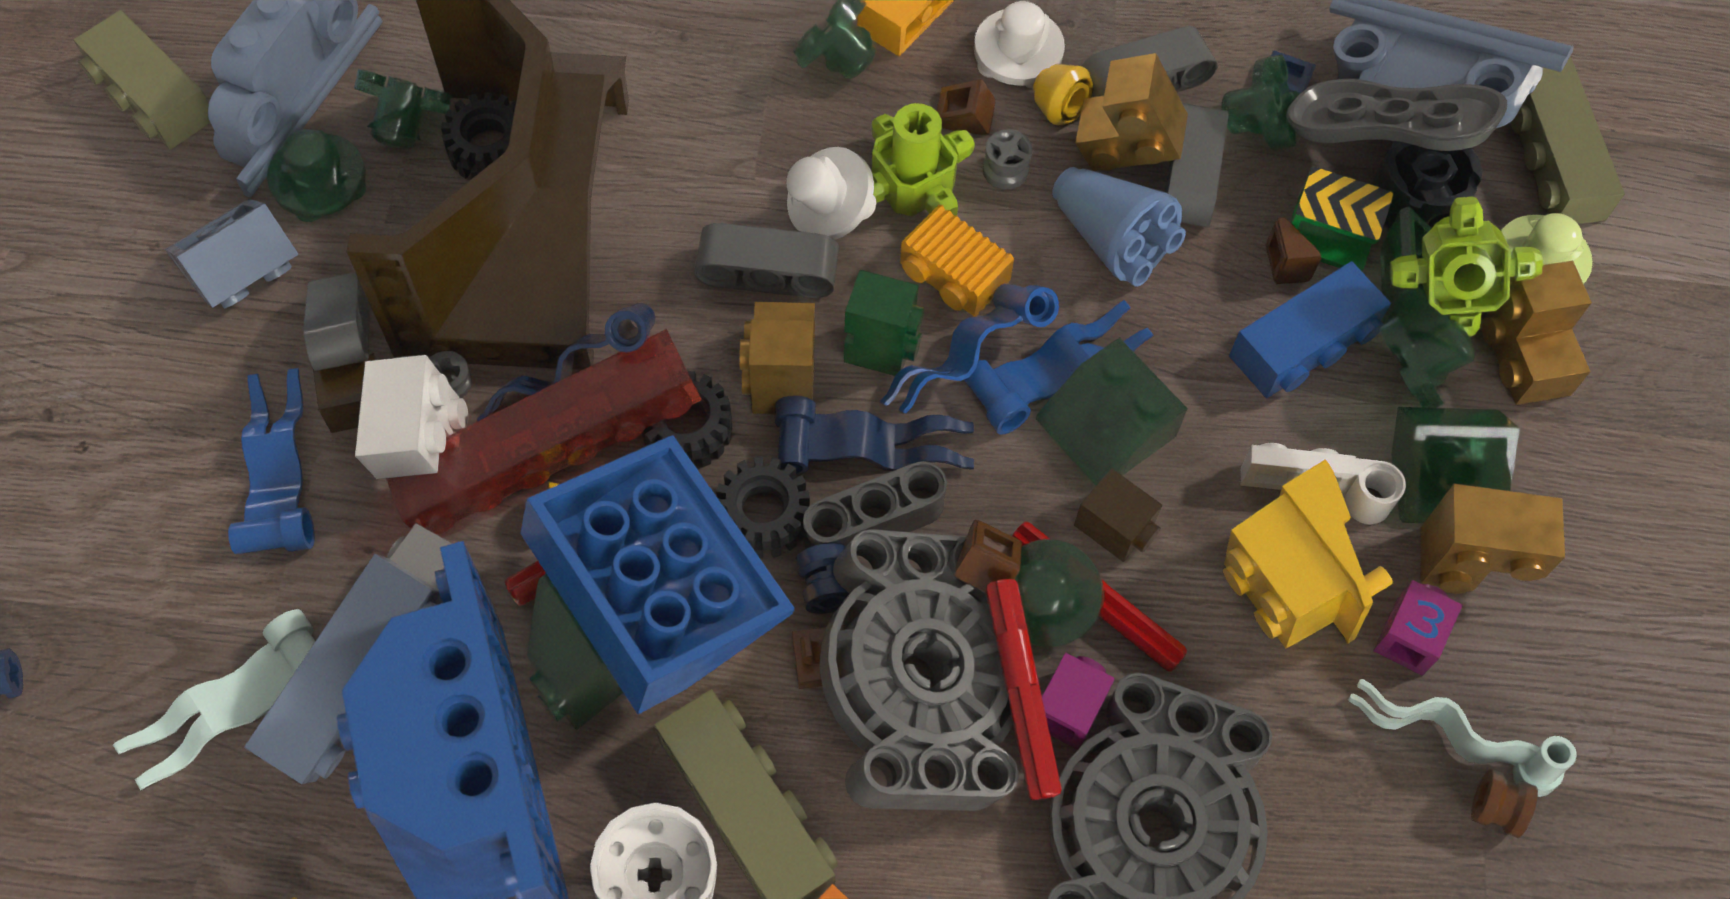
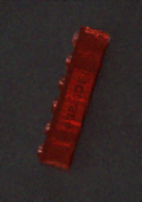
(548, 433)

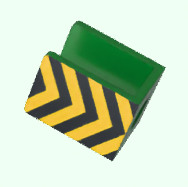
(1340, 216)

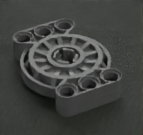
(890, 705)
(1162, 769)

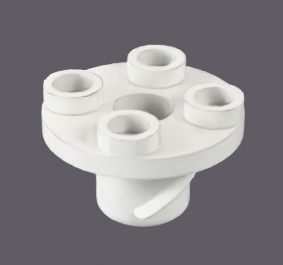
(1018, 44)
(830, 192)

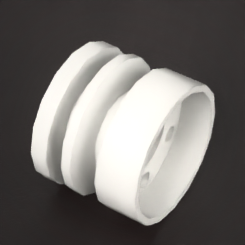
(649, 839)

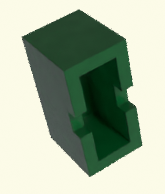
(882, 323)

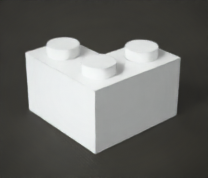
(406, 417)

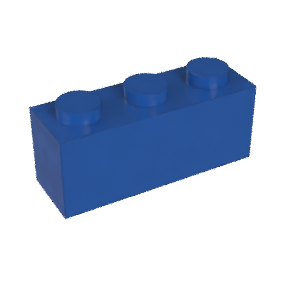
(1310, 330)

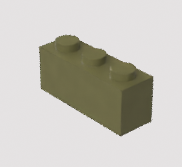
(143, 80)

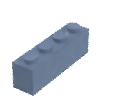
(301, 726)

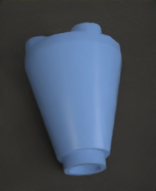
(1121, 221)

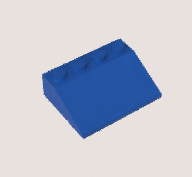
(653, 570)

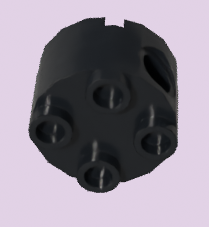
(1427, 180)

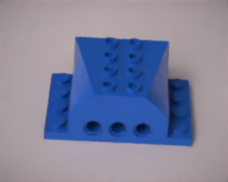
(450, 750)

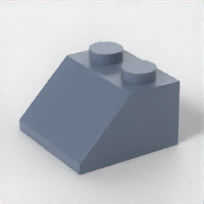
(233, 253)

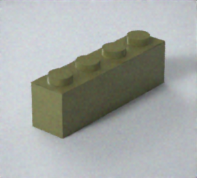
(1567, 149)
(744, 802)

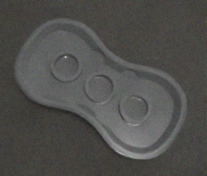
(1426, 117)

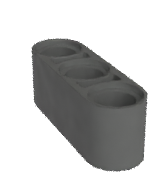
(1179, 50)
(1196, 175)
(767, 260)
(336, 322)
(886, 492)

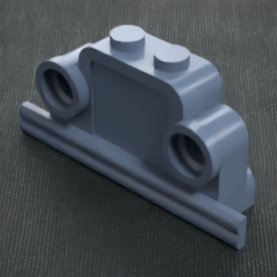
(1430, 49)
(278, 72)

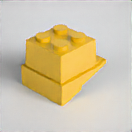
(1301, 562)

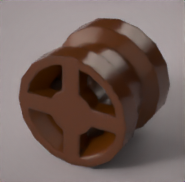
(1504, 803)

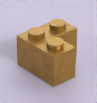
(1136, 118)
(1536, 337)
(778, 353)
(1487, 532)

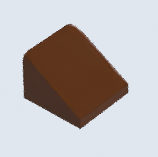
(967, 107)
(1290, 254)
(988, 556)

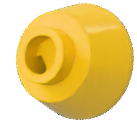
(1062, 91)

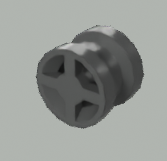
(999, 149)

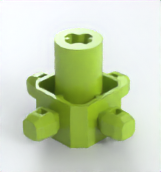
(915, 162)
(1466, 265)

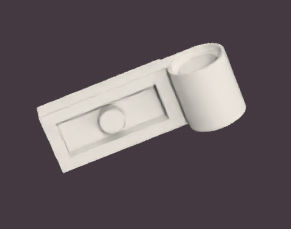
(1275, 465)

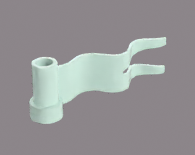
(228, 700)
(1536, 765)

